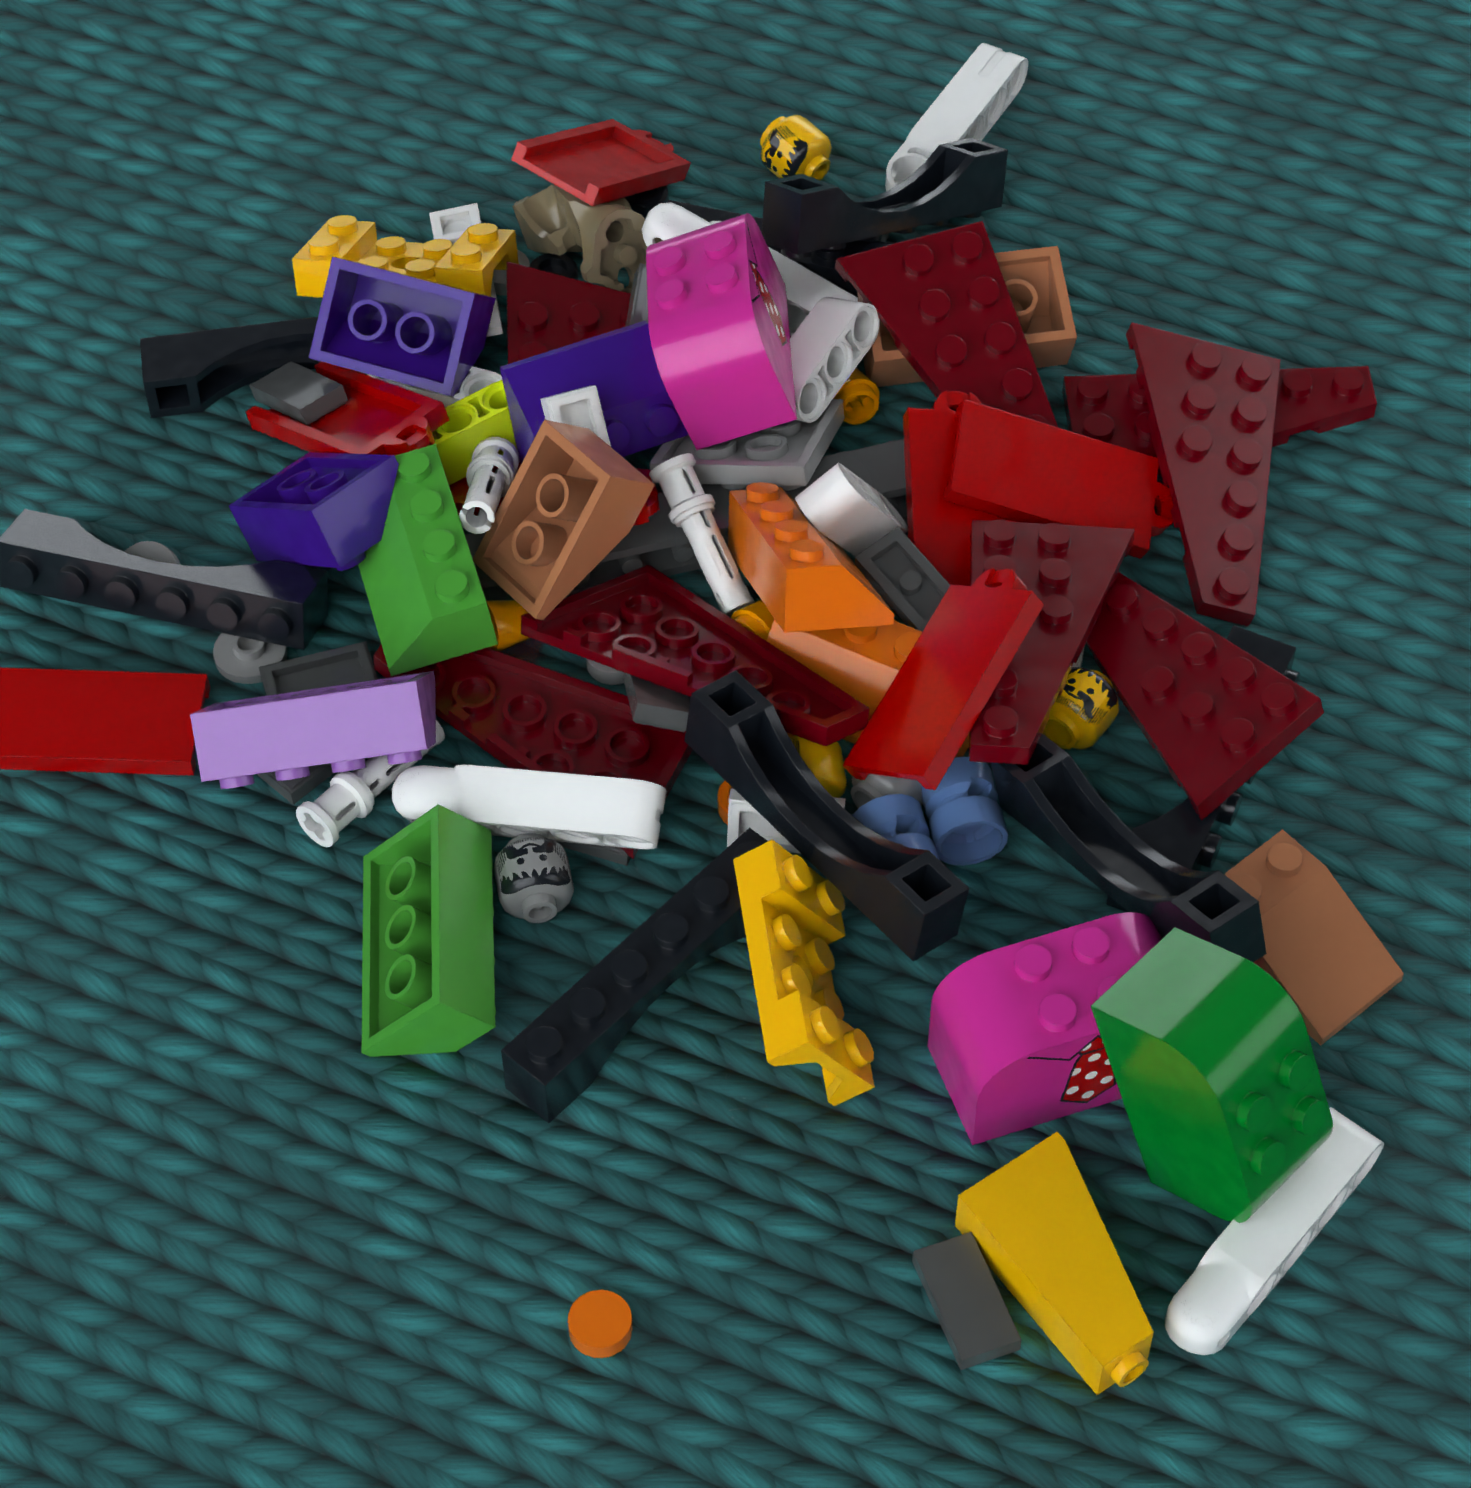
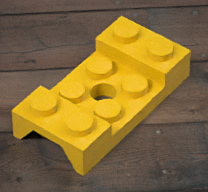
(463, 265)
(788, 926)

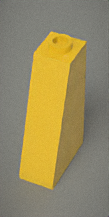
(1059, 1262)

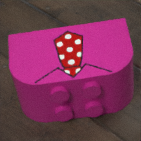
(721, 330)
(1020, 1026)

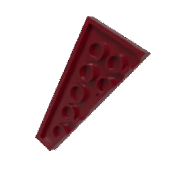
(952, 317)
(1307, 399)
(1214, 450)
(549, 720)

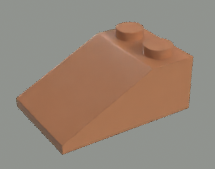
(560, 516)
(1314, 936)

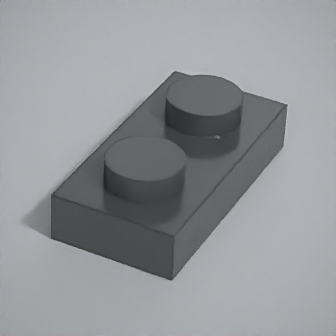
(903, 578)

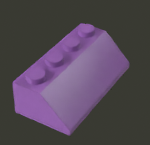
(316, 728)

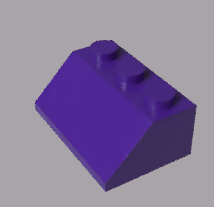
(400, 326)
(627, 383)
(319, 509)

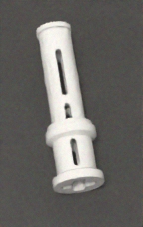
(486, 486)
(693, 512)
(351, 796)

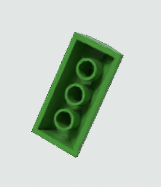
(423, 572)
(428, 938)

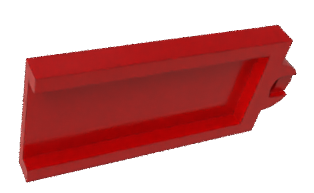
(602, 161)
(372, 421)
(1054, 476)
(935, 525)
(946, 680)
(99, 720)

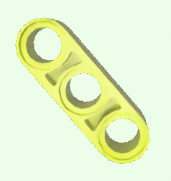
(471, 421)

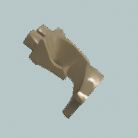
(605, 233)

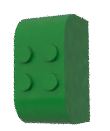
(1213, 1074)

